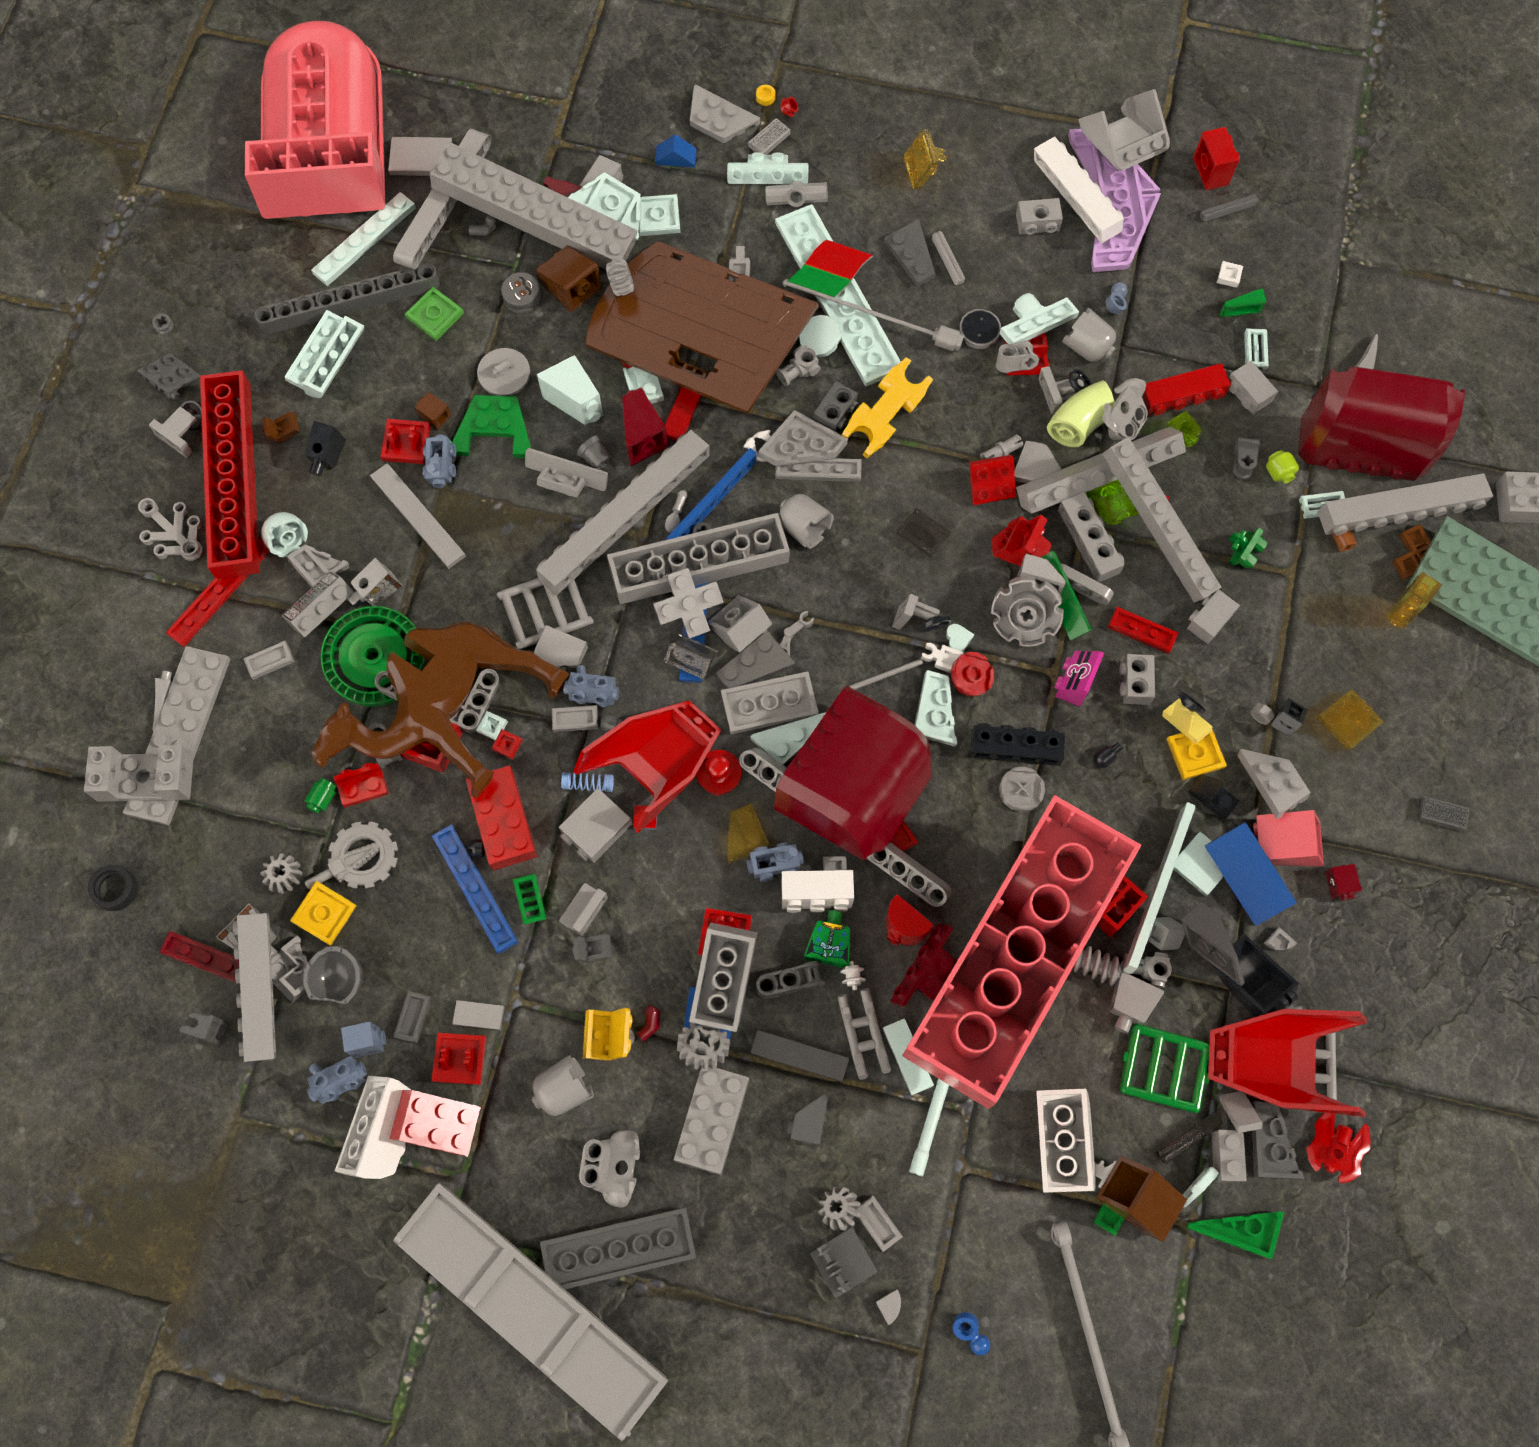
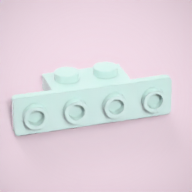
(767, 170)

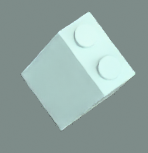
(571, 390)

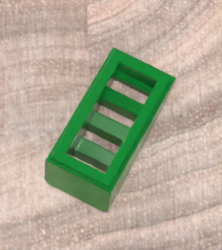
(1245, 304)
(526, 879)

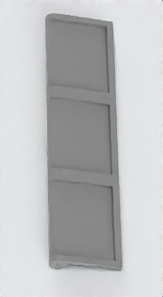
(531, 1311)

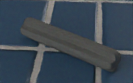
(1228, 207)

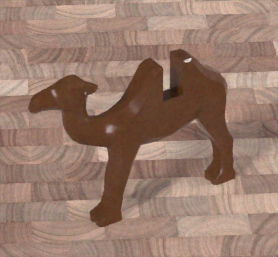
(434, 696)

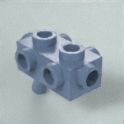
(439, 469)
(591, 688)
(779, 859)
(335, 1080)

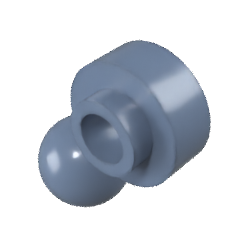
(1116, 302)

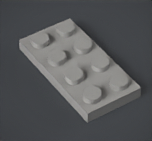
(769, 702)

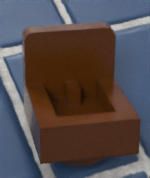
(281, 428)

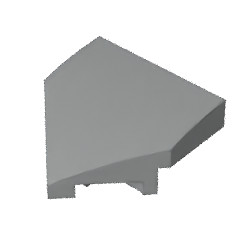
(1035, 462)

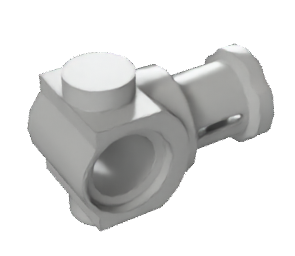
(798, 367)
(1146, 968)

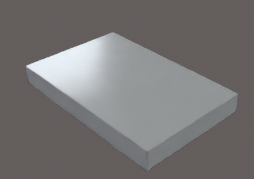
(415, 155)

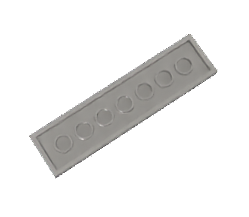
(182, 720)

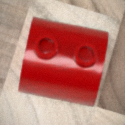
(905, 923)

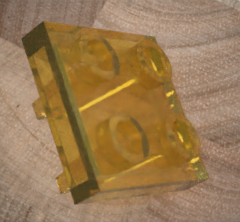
(922, 159)
(1350, 719)

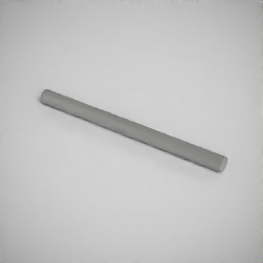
(886, 674)

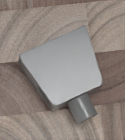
(1133, 1001)

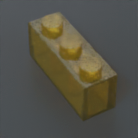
(1413, 600)

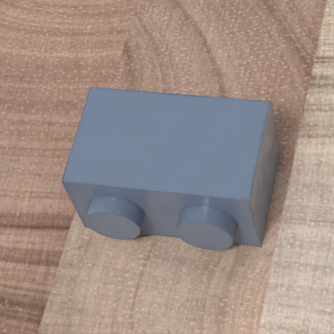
(363, 1039)

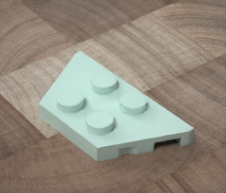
(611, 199)

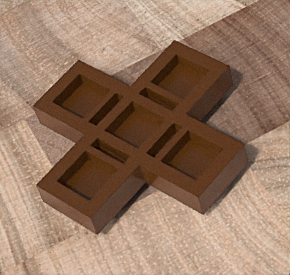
(1416, 543)

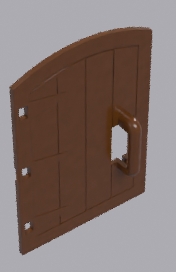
(702, 310)

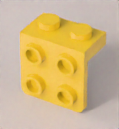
(607, 1034)

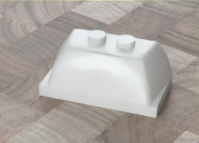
(1066, 1140)
(367, 1146)

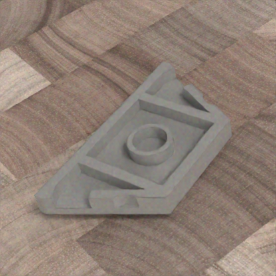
(718, 116)
(1275, 780)

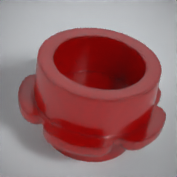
(789, 106)

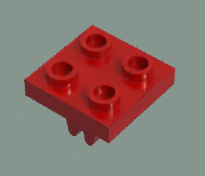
(405, 441)
(992, 479)
(726, 918)
(459, 1059)

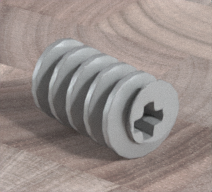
(1099, 965)

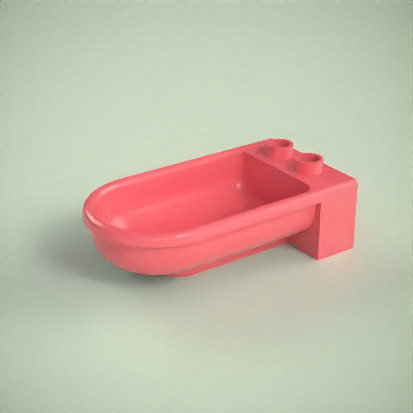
(318, 125)

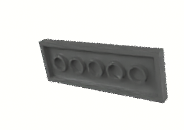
(619, 1249)

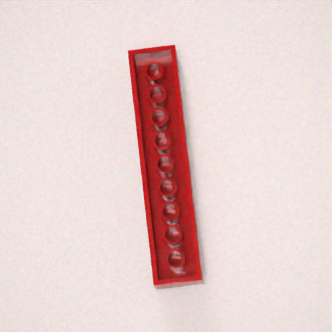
(229, 475)

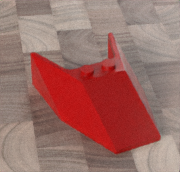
(657, 749)
(1277, 1057)

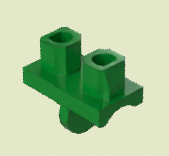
(1243, 544)

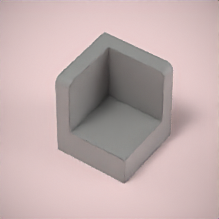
(1166, 934)

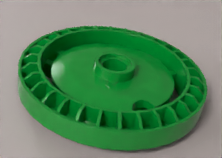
(357, 648)

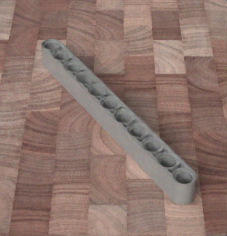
(893, 853)

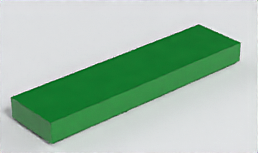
(1073, 616)

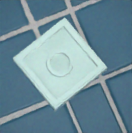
(659, 215)
(1198, 866)

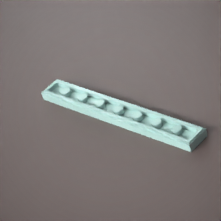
(1158, 889)

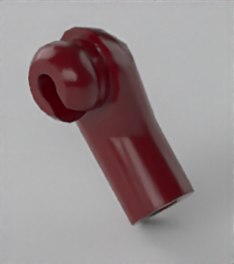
(652, 1023)

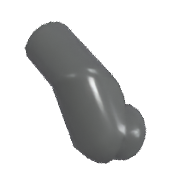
(485, 229)

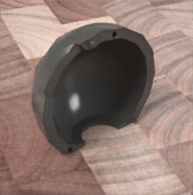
(333, 975)

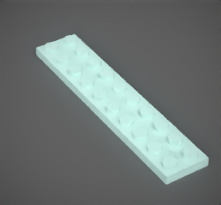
(860, 331)

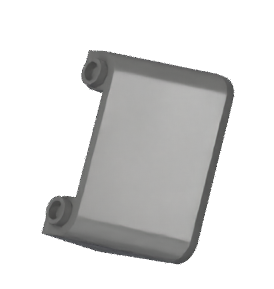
(1132, 138)

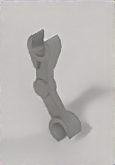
(790, 631)

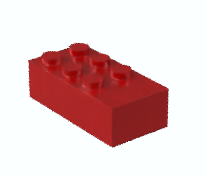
(503, 821)

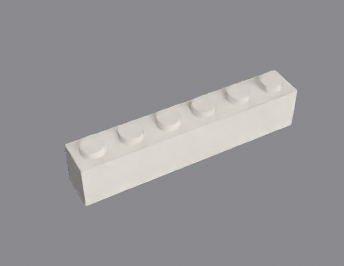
(1078, 189)

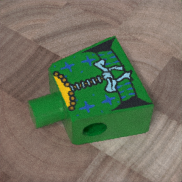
(830, 942)

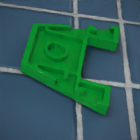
(493, 418)

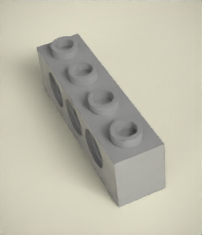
(1100, 567)

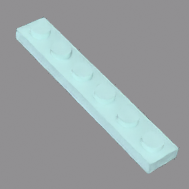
(363, 239)

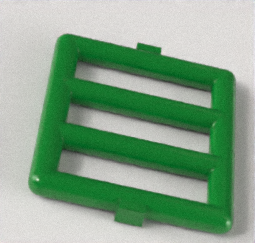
(1148, 1092)

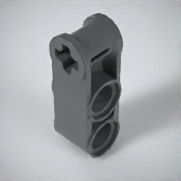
(801, 974)

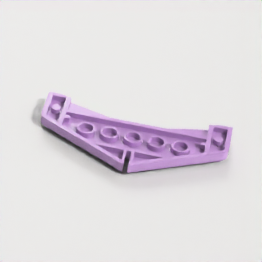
(1130, 193)

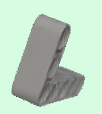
(469, 708)

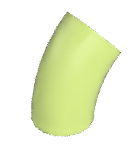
(1080, 415)

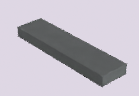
(799, 1056)

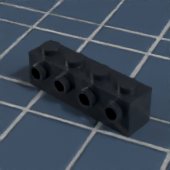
(1017, 745)

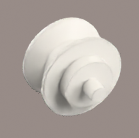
(853, 975)

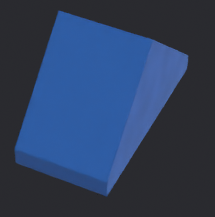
(675, 153)

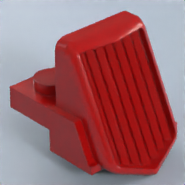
(1021, 538)

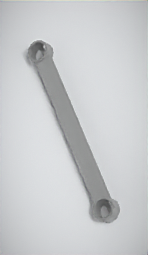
(1064, 1241)

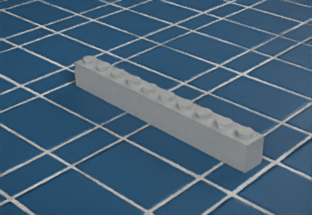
(622, 512)

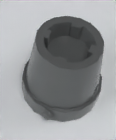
(594, 453)

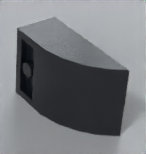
(1266, 982)

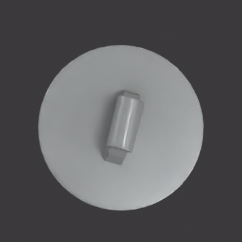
(503, 372)

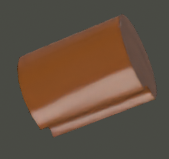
(1345, 541)

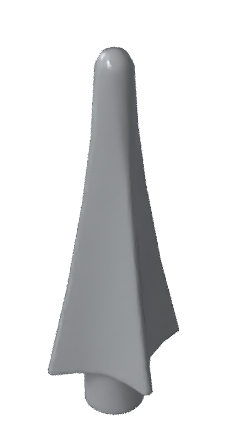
(161, 691)

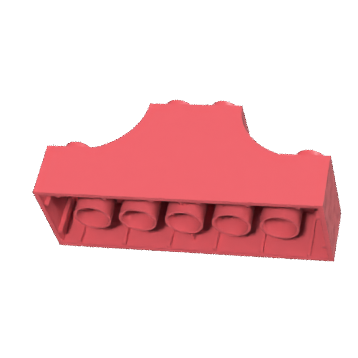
(1021, 952)

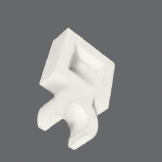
(944, 657)

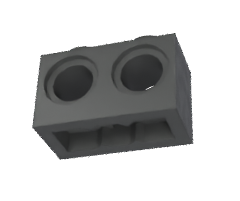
(832, 407)

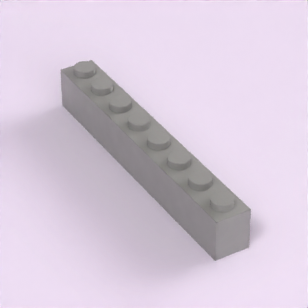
(1095, 471)
(1405, 504)
(1161, 520)

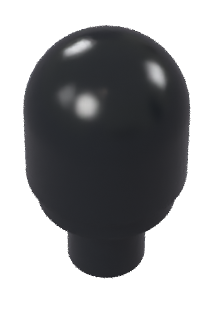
(1106, 755)

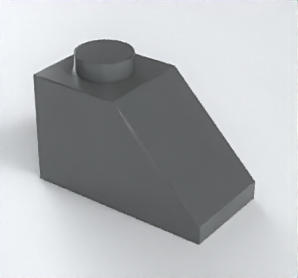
(809, 1122)

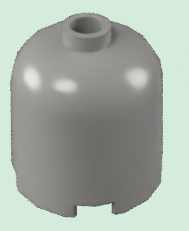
(1091, 337)
(804, 519)
(561, 1087)

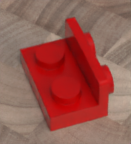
(361, 784)

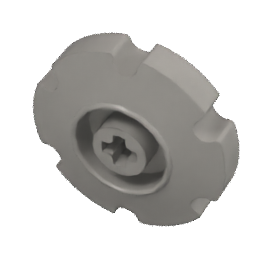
(1026, 595)

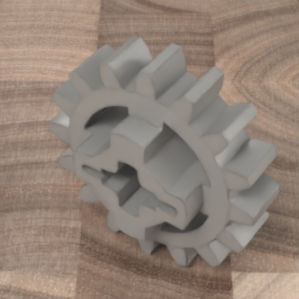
(703, 1045)

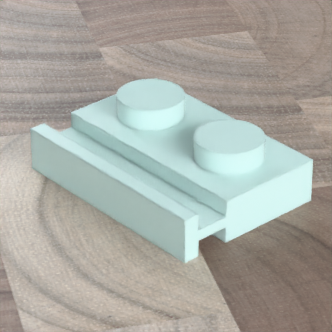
(649, 383)

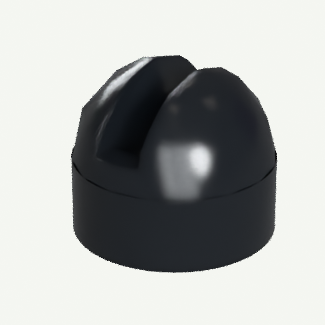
(476, 848)

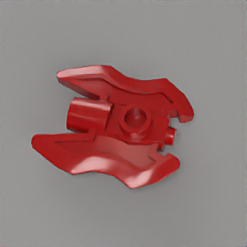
(1337, 1149)

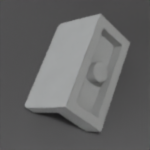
(583, 909)

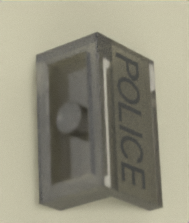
(690, 656)

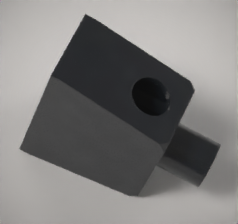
(323, 447)

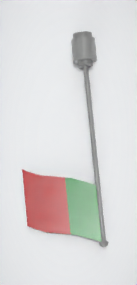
(832, 270)

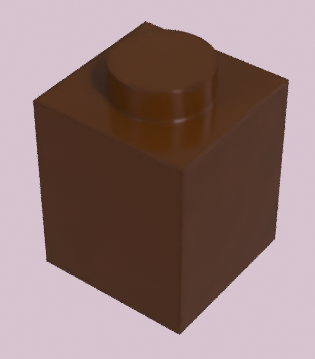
(432, 410)

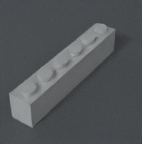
(255, 986)

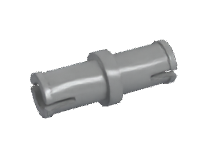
(1003, 448)

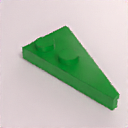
(1250, 1232)

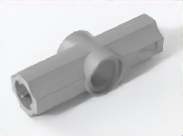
(784, 193)

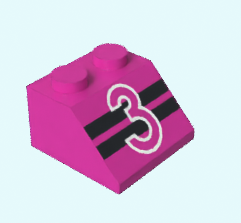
(1078, 676)

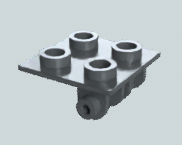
(168, 375)
(843, 1262)

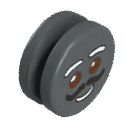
(521, 293)

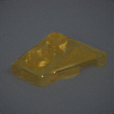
(744, 833)

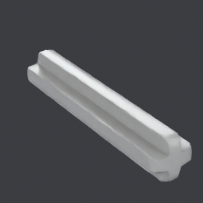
(948, 258)

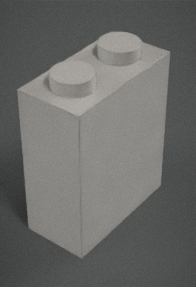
(594, 826)

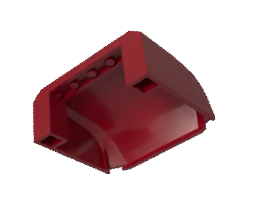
(1380, 423)
(856, 775)

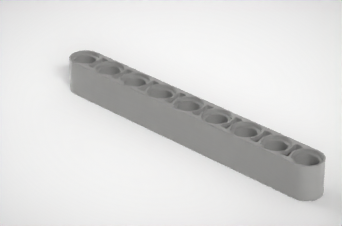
(434, 211)

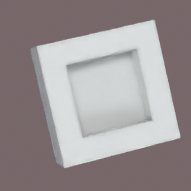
(1230, 274)

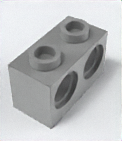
(1143, 680)

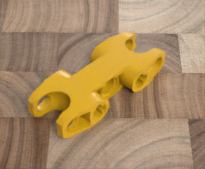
(897, 394)

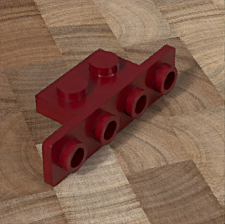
(928, 970)

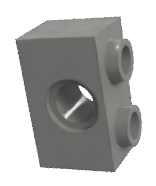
(1039, 216)

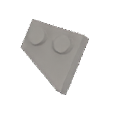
(314, 564)

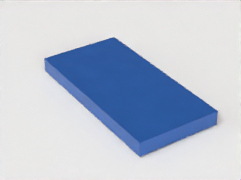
(1250, 874)

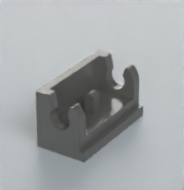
(208, 1029)

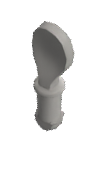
(673, 519)

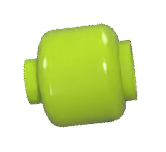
(1282, 467)

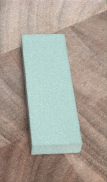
(899, 1037)

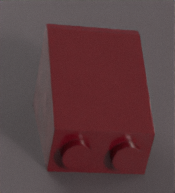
(643, 427)

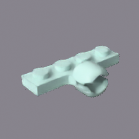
(1036, 318)

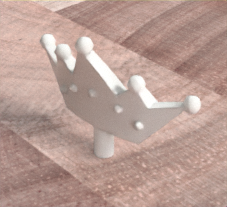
(1103, 1172)

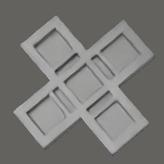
(688, 602)

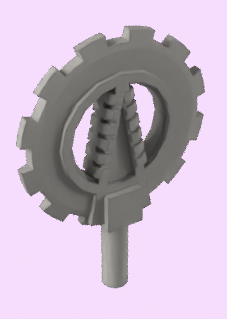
(345, 863)

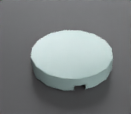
(821, 335)

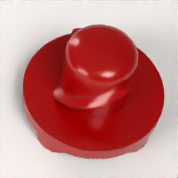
(719, 772)

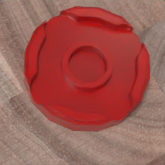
(972, 674)

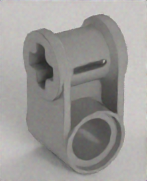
(1014, 357)

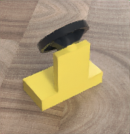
(1184, 717)

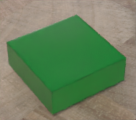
(1108, 1220)

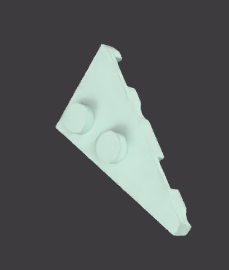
(786, 740)

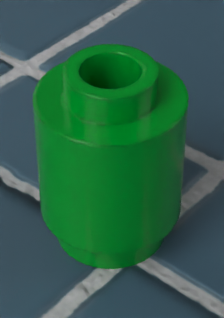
(320, 796)

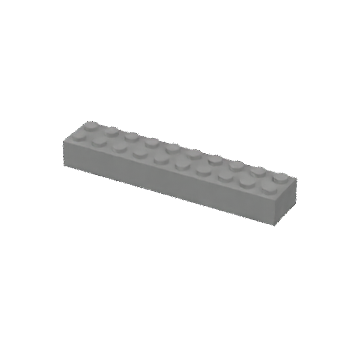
(530, 206)

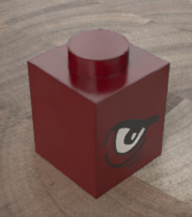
(1343, 882)

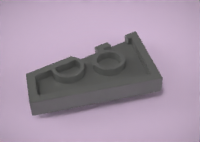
(912, 252)
(756, 661)
(1271, 1147)

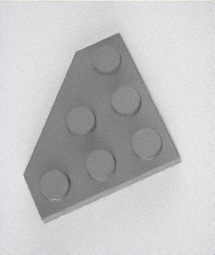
(801, 441)

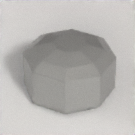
(1262, 713)

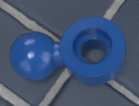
(979, 1343)

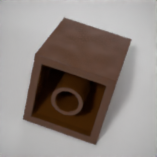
(570, 277)

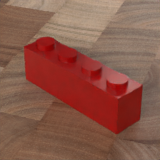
(1186, 389)

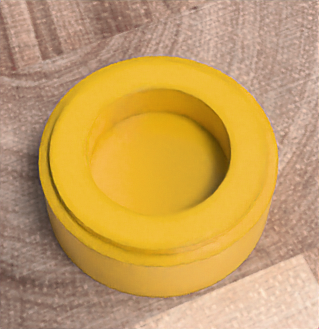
(765, 95)

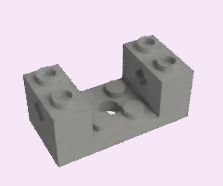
(116, 775)

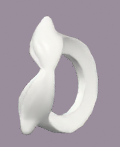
(750, 442)

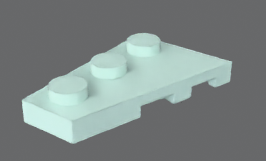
(934, 709)

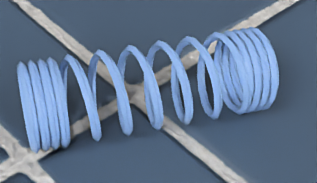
(566, 781)

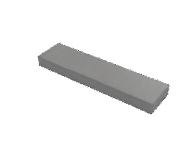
(822, 470)

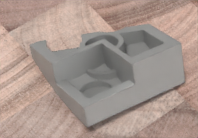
(560, 648)
(289, 969)

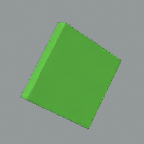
(434, 313)

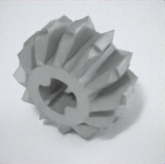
(620, 277)
(280, 882)
(847, 1213)

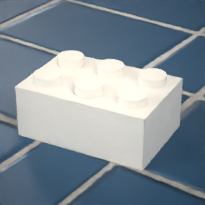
(817, 890)

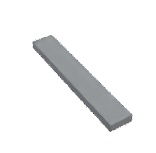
(418, 516)

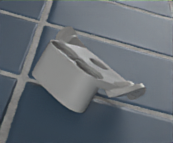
(1127, 419)
(615, 1188)

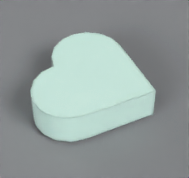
(958, 637)

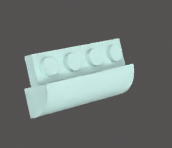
(324, 354)

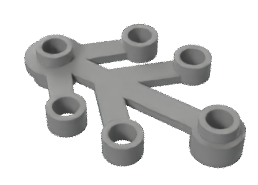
(173, 532)

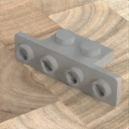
(563, 474)

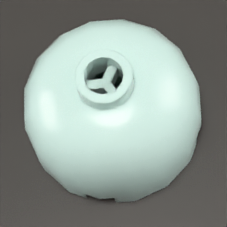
(283, 533)

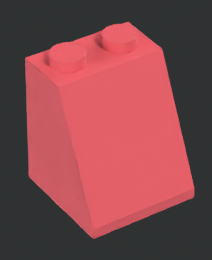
(1291, 839)

